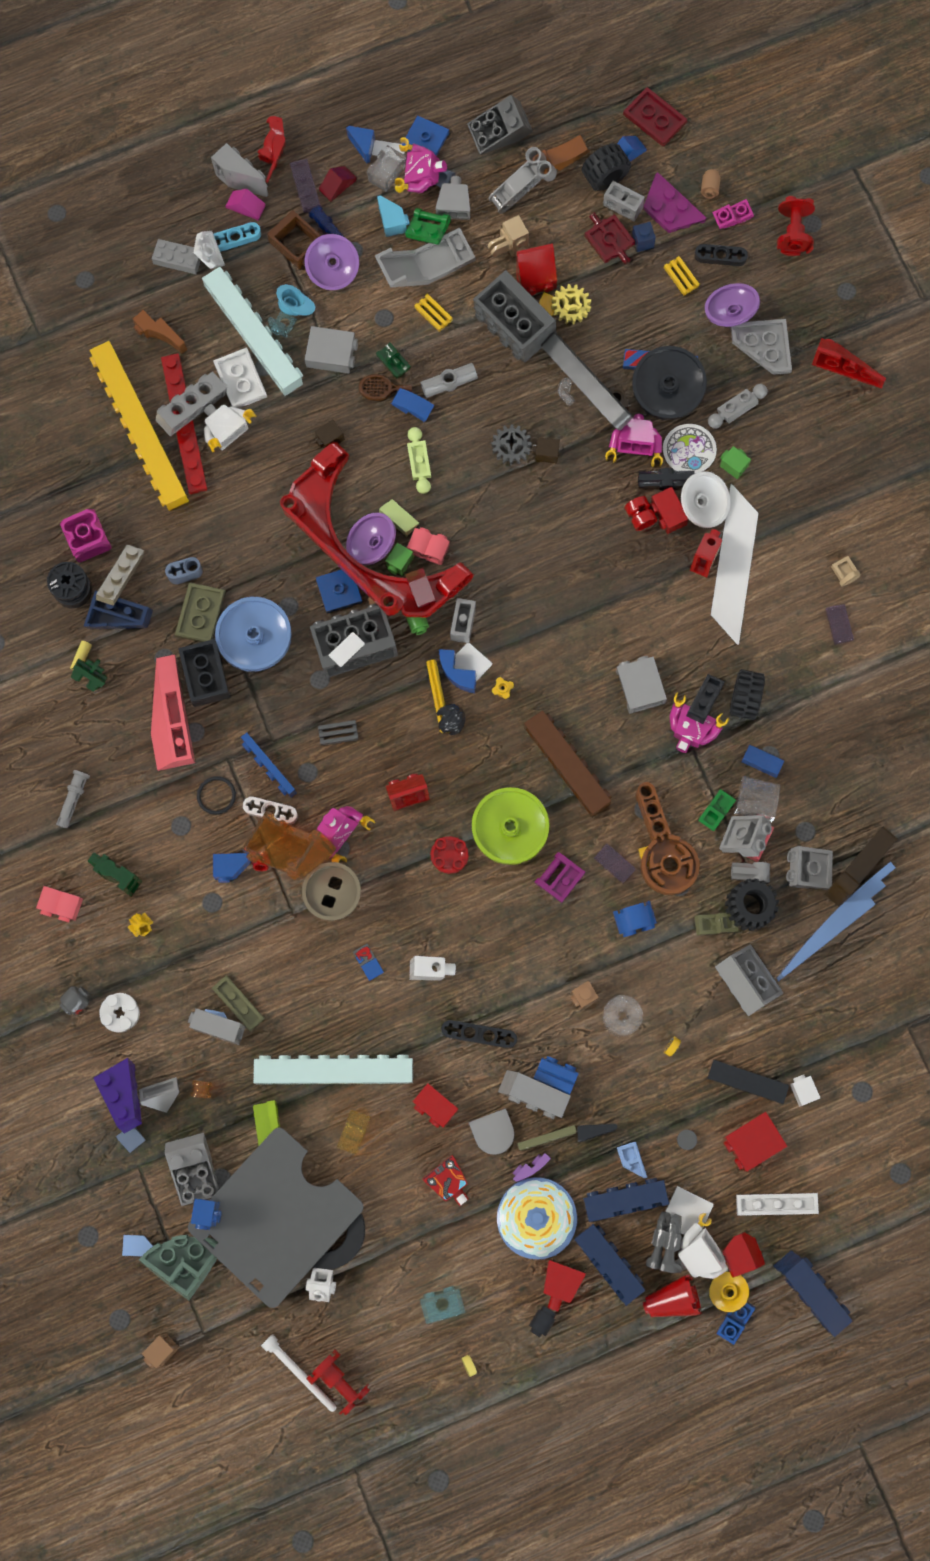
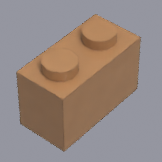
(160, 1351)

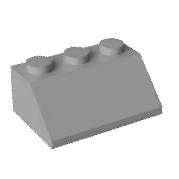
(749, 980)

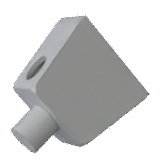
(454, 200)

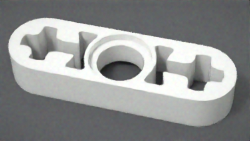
(255, 812)

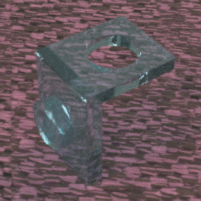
(280, 328)

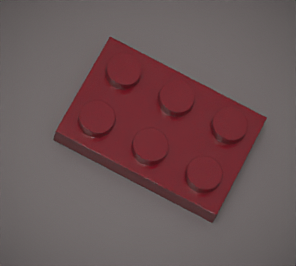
(655, 117)

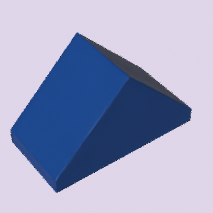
(363, 141)
(632, 146)

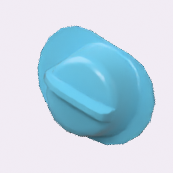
(293, 301)

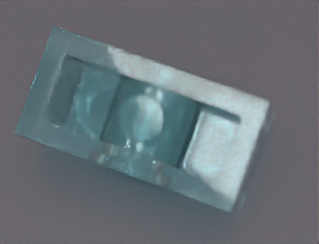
(433, 1313)

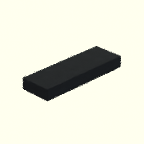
(705, 699)

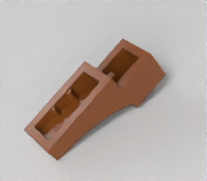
(565, 154)
(149, 328)

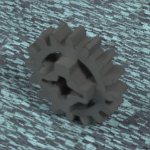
(519, 444)

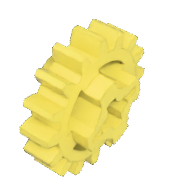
(570, 311)

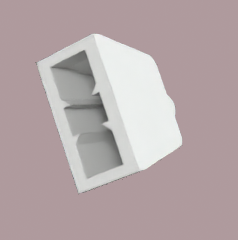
(422, 968)

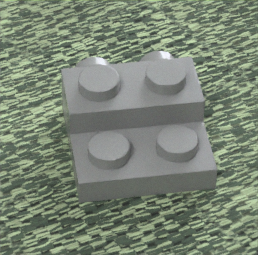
(746, 835)
(810, 868)

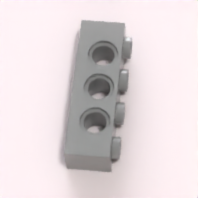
(171, 422)

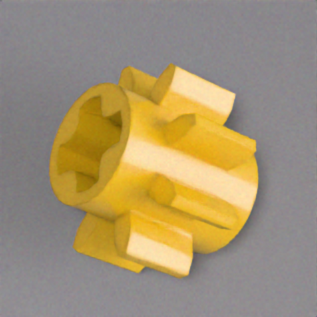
(140, 924)

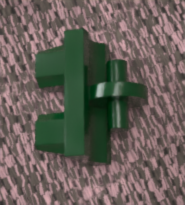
(393, 360)
(90, 671)

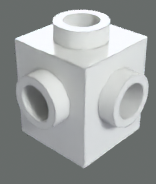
(321, 1285)

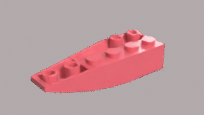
(169, 719)

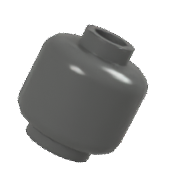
(74, 1000)

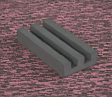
(338, 732)

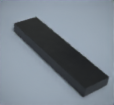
(748, 1082)

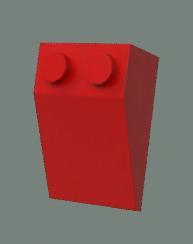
(536, 269)
(407, 792)

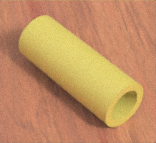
(82, 652)

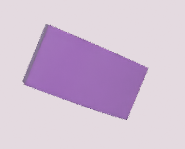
(525, 1171)

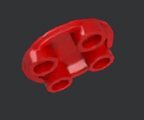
(449, 854)

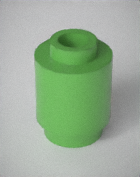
(417, 624)

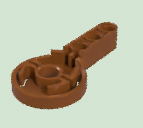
(662, 848)

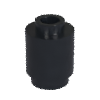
(542, 1321)

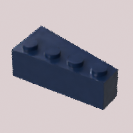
(625, 1201)
(609, 1264)
(814, 1293)

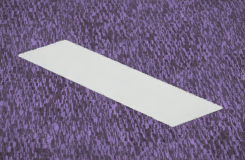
(734, 565)

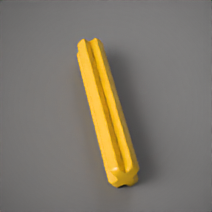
(436, 686)

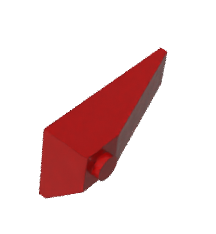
(839, 360)

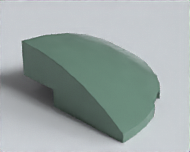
(181, 1263)

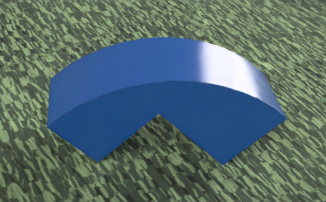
(460, 678)

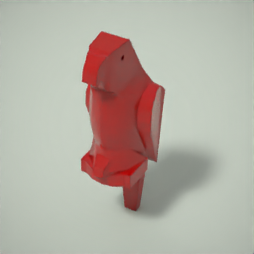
(273, 144)

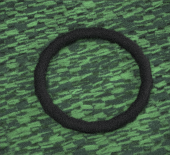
(209, 780)

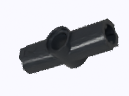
(663, 478)

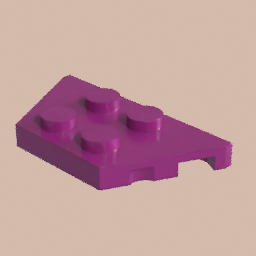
(670, 207)

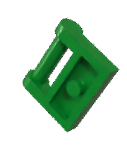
(427, 231)

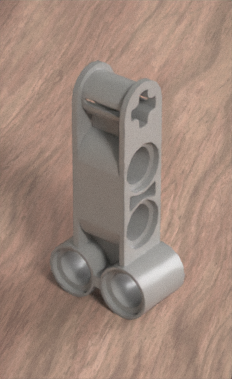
(523, 180)

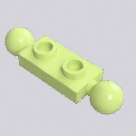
(419, 460)

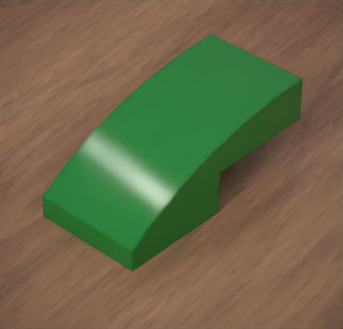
(717, 810)

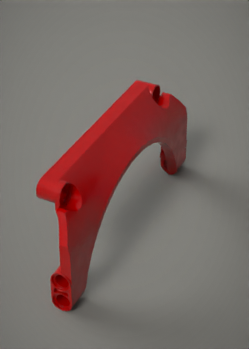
(312, 514)

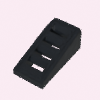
(587, 1132)

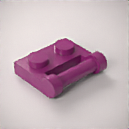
(565, 880)

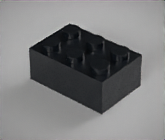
(204, 673)

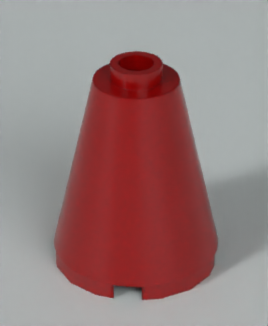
(674, 1300)

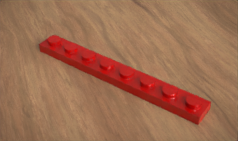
(186, 435)

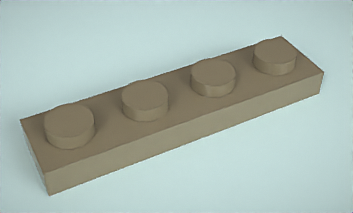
(120, 575)

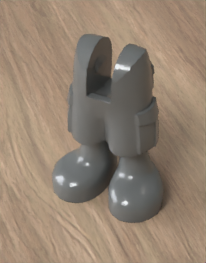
(667, 1236)

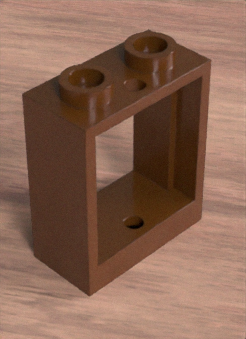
(285, 226)

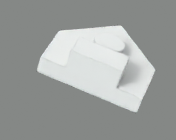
(207, 250)

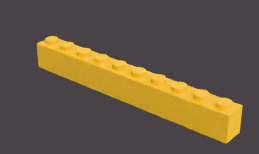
(139, 426)

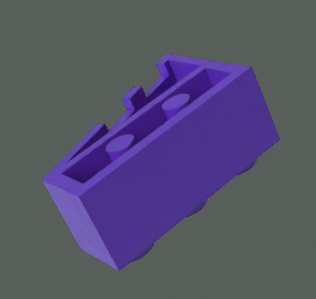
(119, 1092)

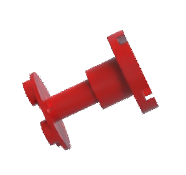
(796, 239)
(332, 1377)

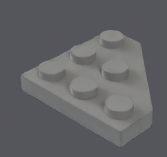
(765, 343)

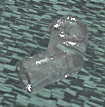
(563, 391)

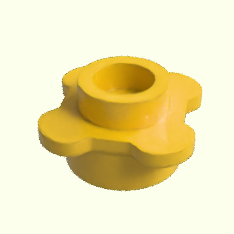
(500, 682)

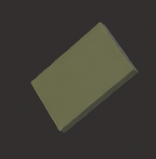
(200, 613)

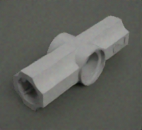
(459, 375)

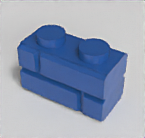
(556, 1075)

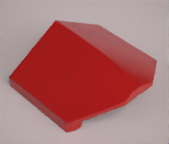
(743, 1255)

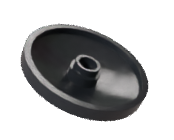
(669, 382)

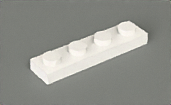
(777, 1204)

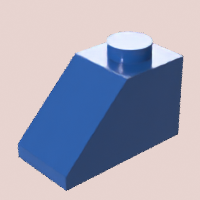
(229, 866)

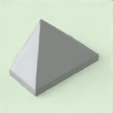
(160, 1095)

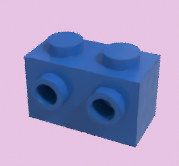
(205, 1214)

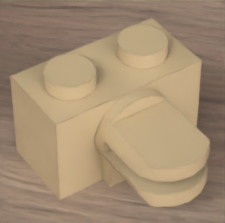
(512, 238)

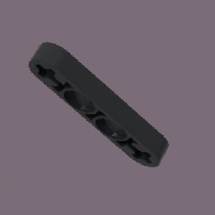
(479, 1032)

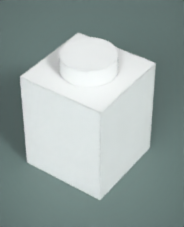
(804, 1090)

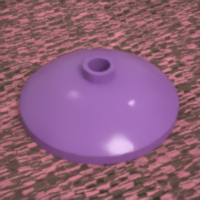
(318, 262)
(732, 305)
(371, 538)

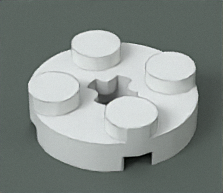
(113, 1003)

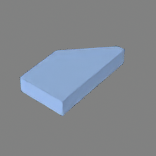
(631, 1159)
(135, 1245)

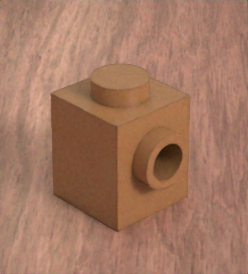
(584, 995)

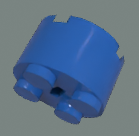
(634, 918)

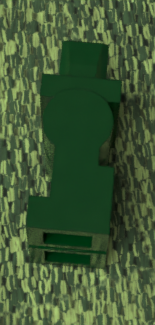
(109, 869)

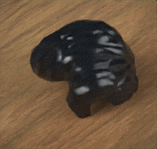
(452, 719)

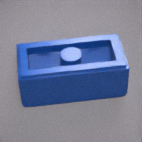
(762, 761)

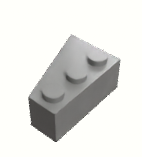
(534, 1094)

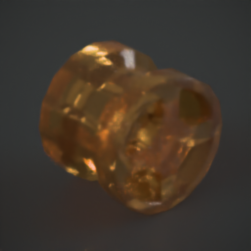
(201, 1089)

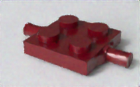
(609, 238)

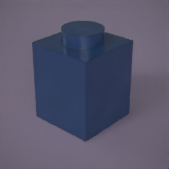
(643, 236)

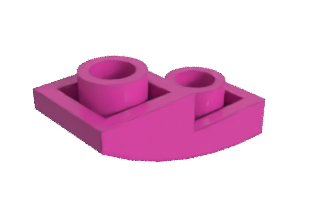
(733, 215)

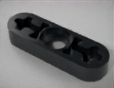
(734, 261)

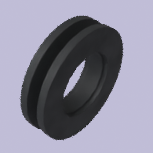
(349, 1248)

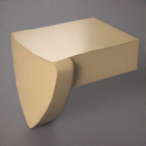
(845, 571)

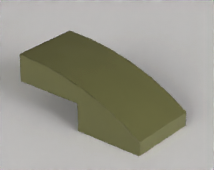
(714, 924)

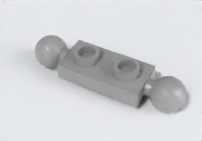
(737, 406)

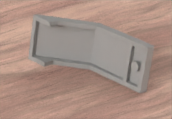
(427, 262)

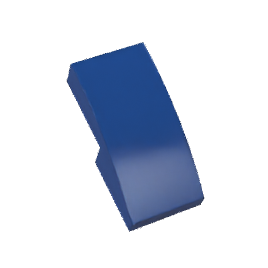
(412, 403)
(735, 1323)

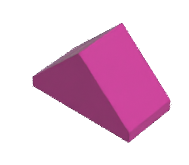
(246, 203)

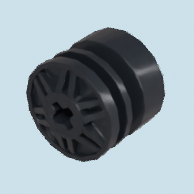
(76, 592)

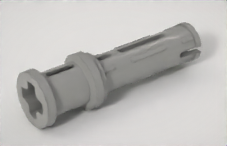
(75, 789)

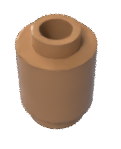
(710, 184)

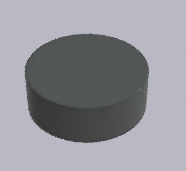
(686, 1139)

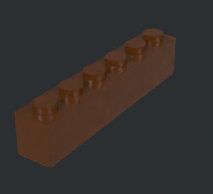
(567, 764)

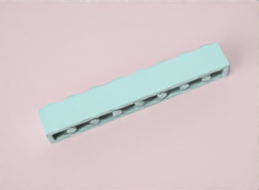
(252, 330)
(333, 1071)

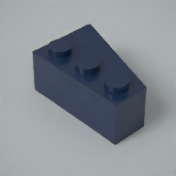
(120, 616)

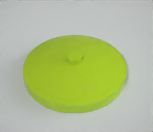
(510, 826)

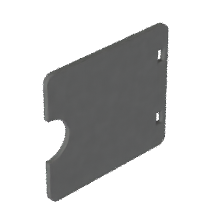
(275, 1220)

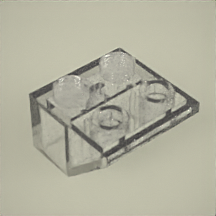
(757, 798)

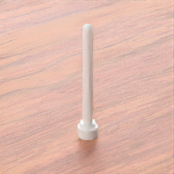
(272, 1346)

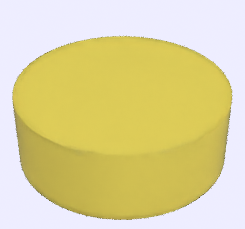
(469, 1365)

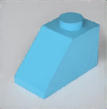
(392, 217)

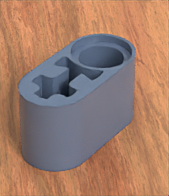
(182, 577)

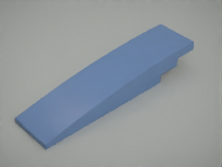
(844, 916)

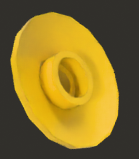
(719, 1292)

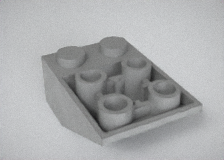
(238, 172)
(191, 1168)

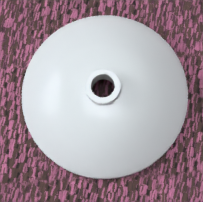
(713, 499)

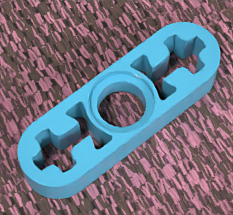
(239, 230)

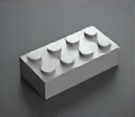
(175, 256)

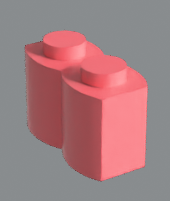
(429, 546)
(59, 903)

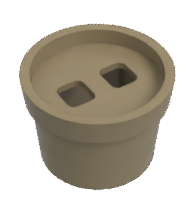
(316, 887)

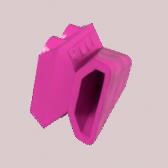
(85, 535)

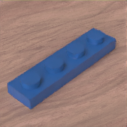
(273, 773)

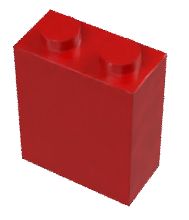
(754, 1142)

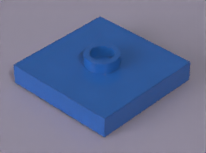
(427, 134)
(338, 591)

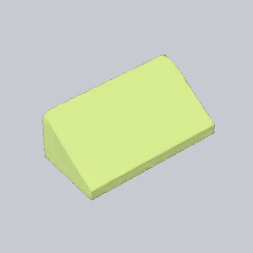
(402, 520)

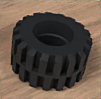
(605, 166)
(747, 694)
(765, 898)

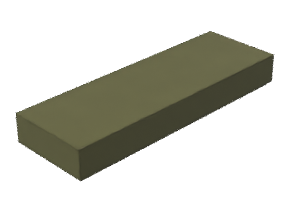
(238, 1003)
(547, 1138)

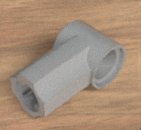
(745, 871)

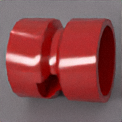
(640, 512)

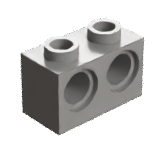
(623, 201)

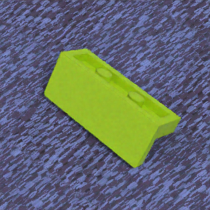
(266, 1119)

